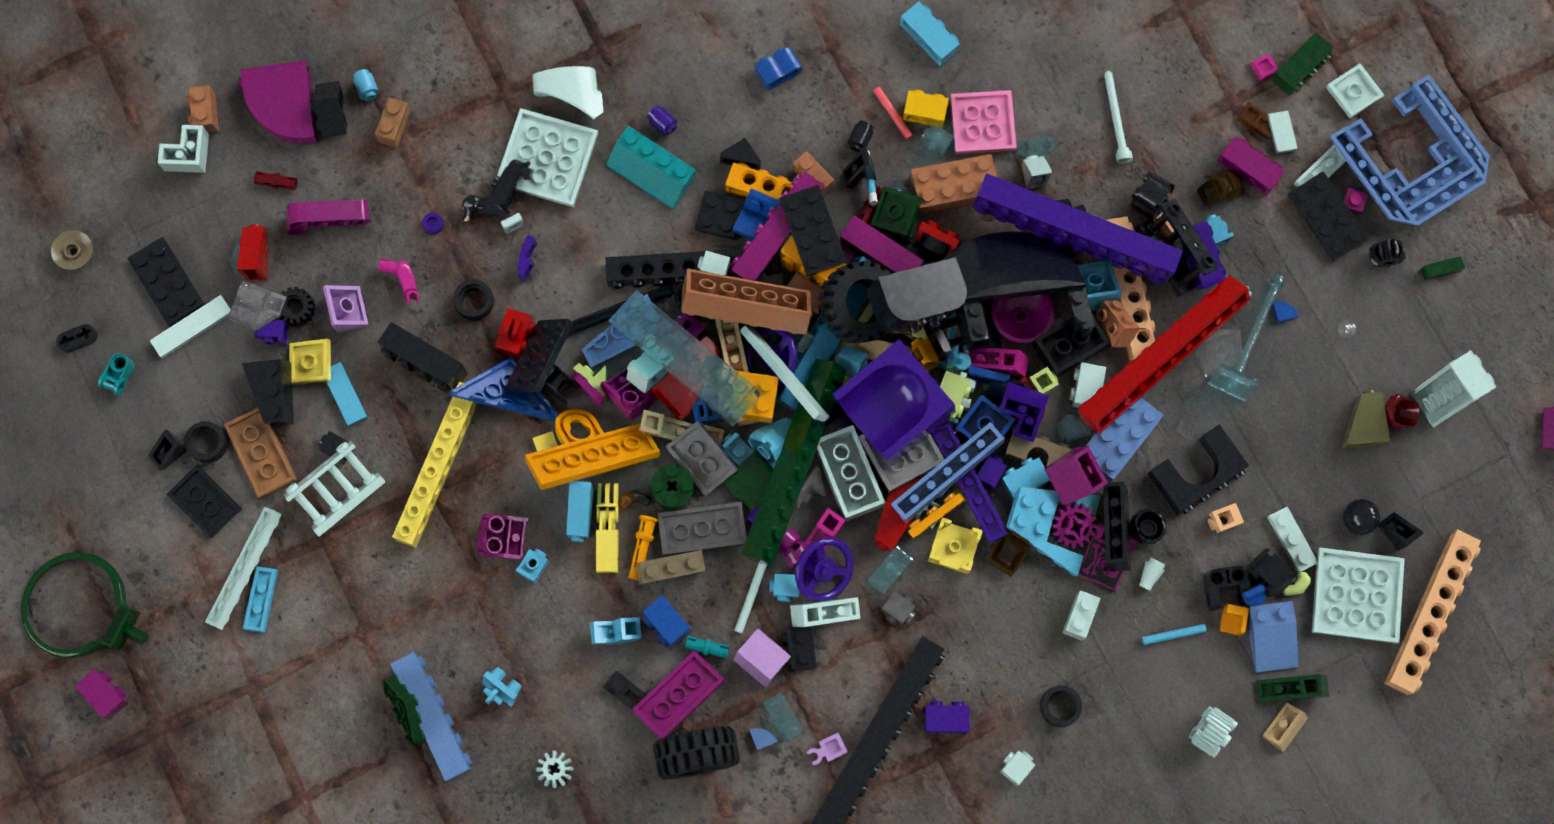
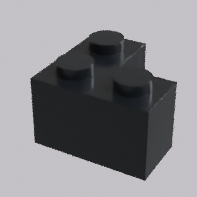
(328, 106)

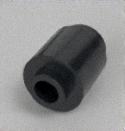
(860, 136)

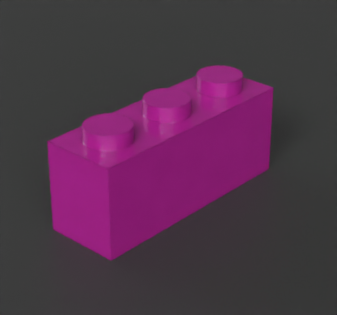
(1251, 165)

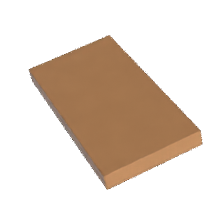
(260, 453)

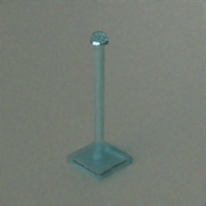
(1233, 380)

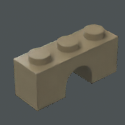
(1019, 449)
(670, 567)

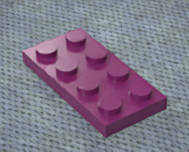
(678, 695)

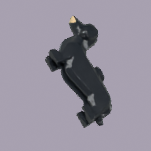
(501, 194)

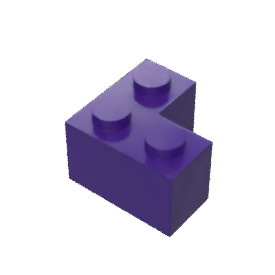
(1027, 406)

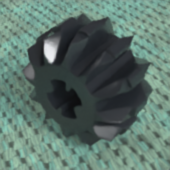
(1387, 253)

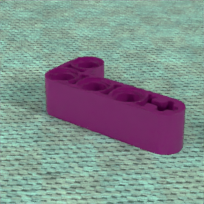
(325, 214)

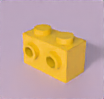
(925, 108)

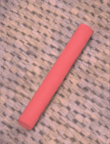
(893, 113)

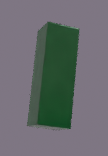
(1442, 268)

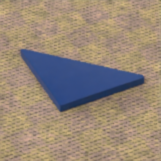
(491, 391)

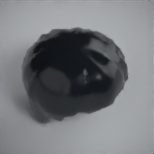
(1361, 517)
(1148, 526)

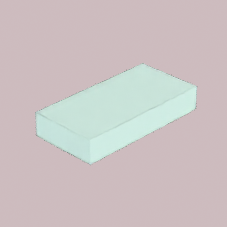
(1282, 132)

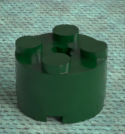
(672, 476)

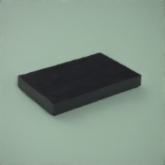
(204, 501)

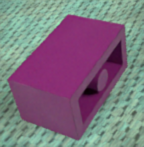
(102, 693)

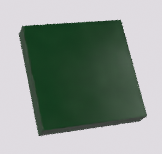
(896, 212)

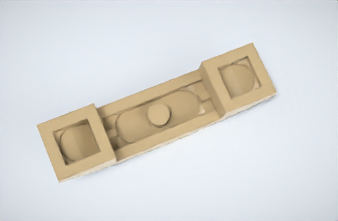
(669, 429)

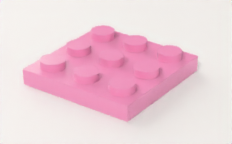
(983, 122)

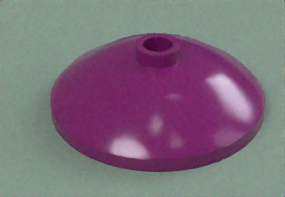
(1037, 320)

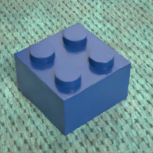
(982, 414)
(666, 622)

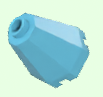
(770, 439)

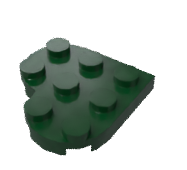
(404, 709)

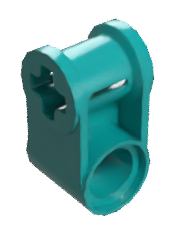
(114, 374)

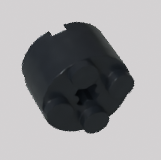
(1151, 195)
(1270, 572)

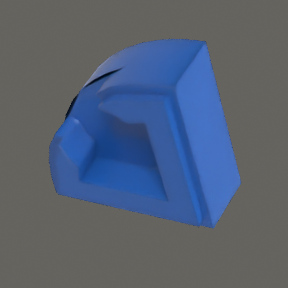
(1284, 311)

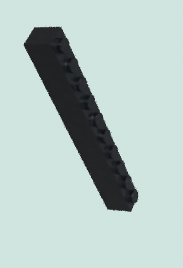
(880, 732)

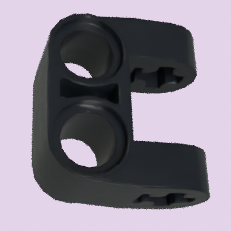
(1212, 590)

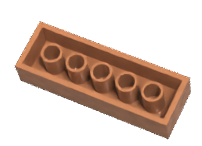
(746, 301)

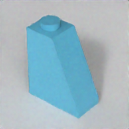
(579, 511)

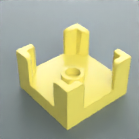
(954, 546)

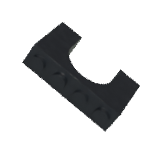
(1227, 464)

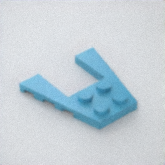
(1032, 519)

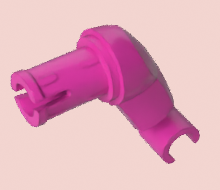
(405, 275)

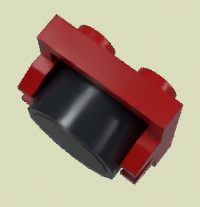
(936, 239)

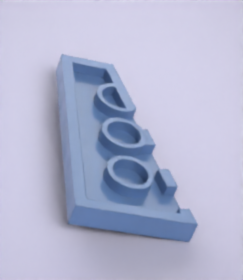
(606, 346)

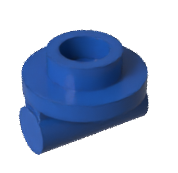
(1255, 595)

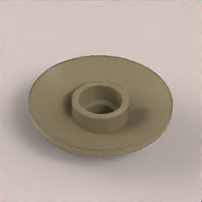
(64, 245)

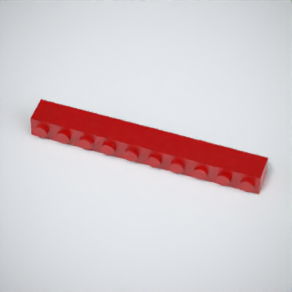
(1164, 354)

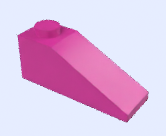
(1000, 360)

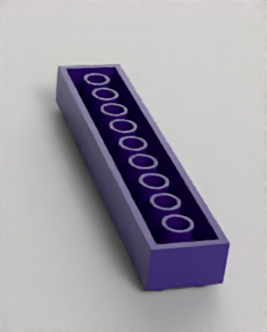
(1076, 229)

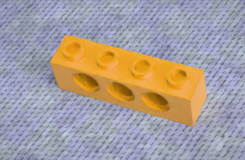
(742, 171)

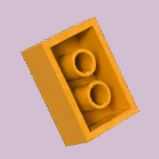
(791, 262)

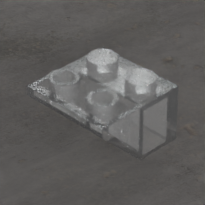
(255, 305)

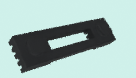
(618, 687)

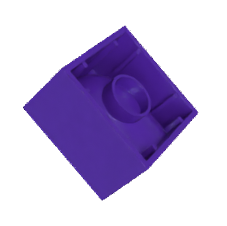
(894, 402)

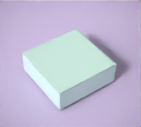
(512, 223)

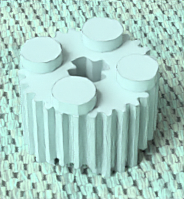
(1212, 731)

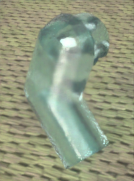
(234, 259)

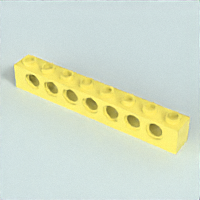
(434, 471)

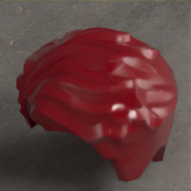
(1401, 412)

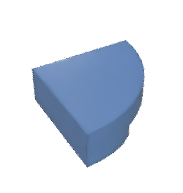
(762, 738)

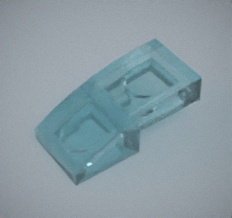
(890, 570)
(783, 717)

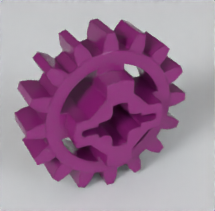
(1082, 527)

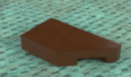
(1255, 120)

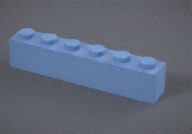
(948, 472)
(435, 723)

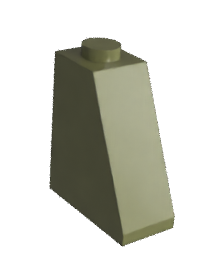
(1367, 422)

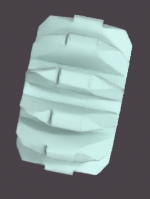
(556, 776)

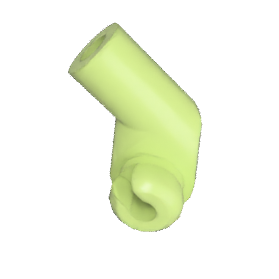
(1300, 585)

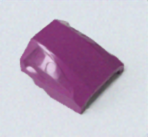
(627, 396)
(501, 536)

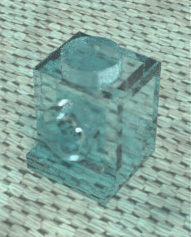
(937, 140)

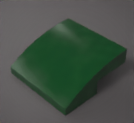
(750, 480)

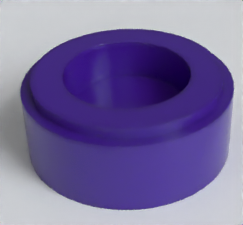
(433, 223)

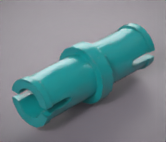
(707, 646)

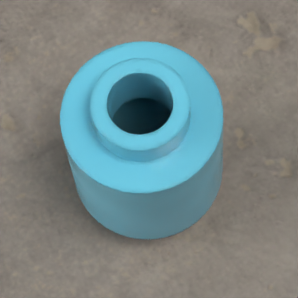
(365, 85)

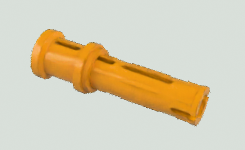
(644, 537)

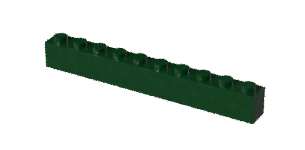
(792, 466)

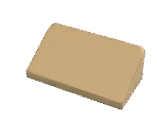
(1285, 726)

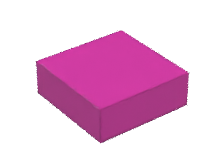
(1264, 67)

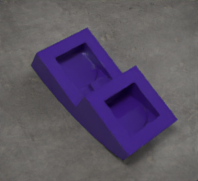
(525, 262)

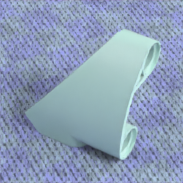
(573, 85)

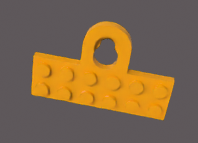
(590, 455)

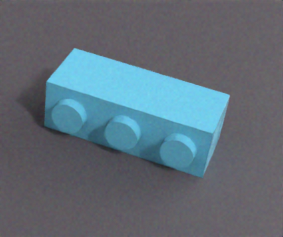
(930, 33)

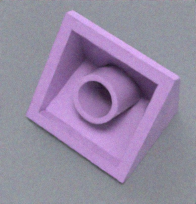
(345, 307)
(761, 657)

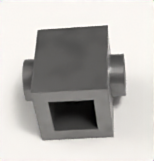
(899, 609)

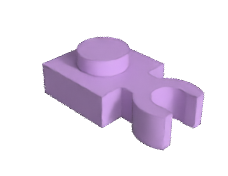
(830, 748)

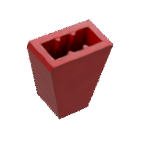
(253, 253)

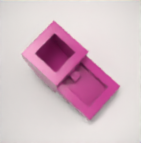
(827, 527)

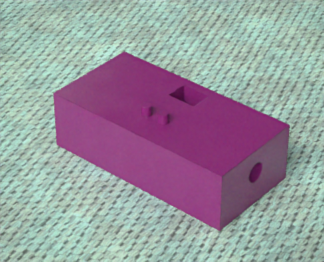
(877, 247)

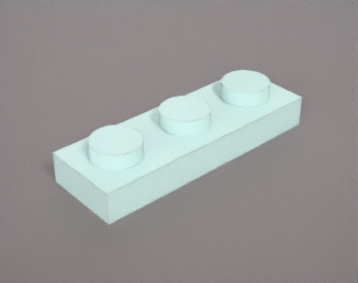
(1292, 539)

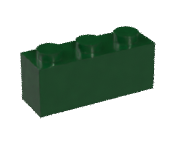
(1303, 64)

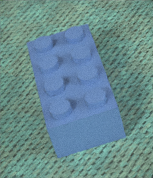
(1123, 437)

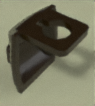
(1226, 186)
(1008, 553)

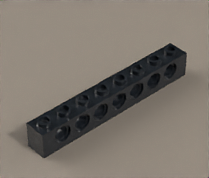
(658, 263)

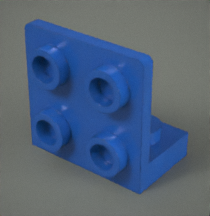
(754, 213)

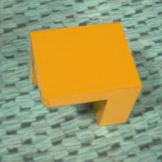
(1234, 619)

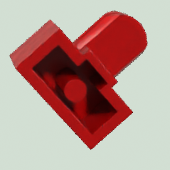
(514, 333)

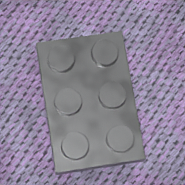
(702, 457)

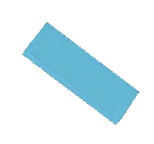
(346, 396)
(260, 599)

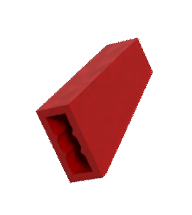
(675, 395)
(891, 525)

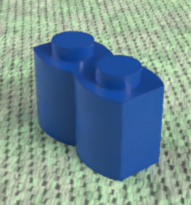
(778, 68)

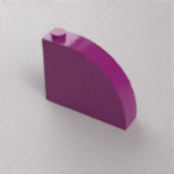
(281, 100)

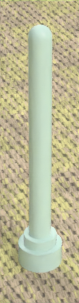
(1123, 153)

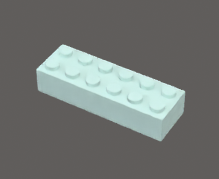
(1453, 388)

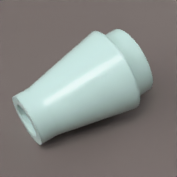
(1151, 573)

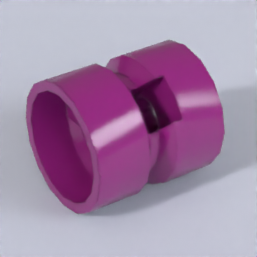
(790, 540)

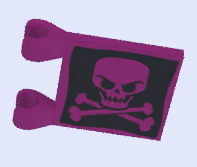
(1094, 561)

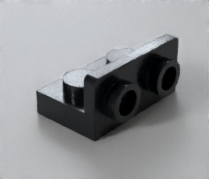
(800, 648)

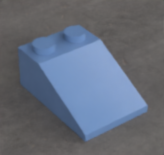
(1273, 636)

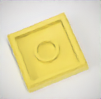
(310, 361)

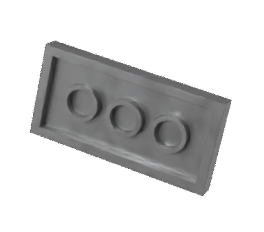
(702, 528)

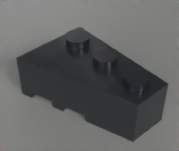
(272, 390)

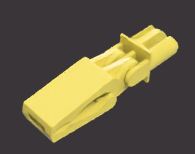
(607, 540)

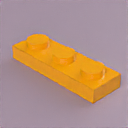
(935, 515)

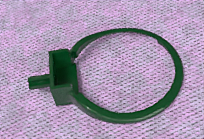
(120, 627)

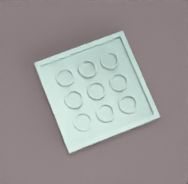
(557, 153)
(1358, 595)

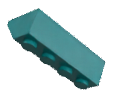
(651, 167)

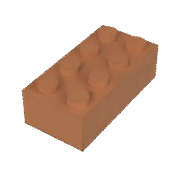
(950, 183)

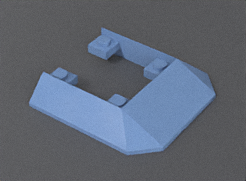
(1459, 155)

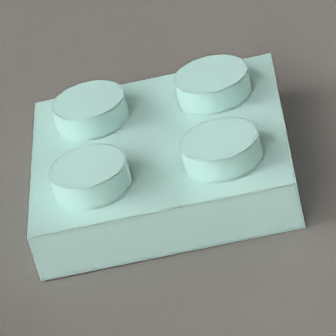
(1355, 91)

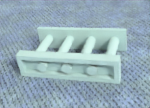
(338, 509)

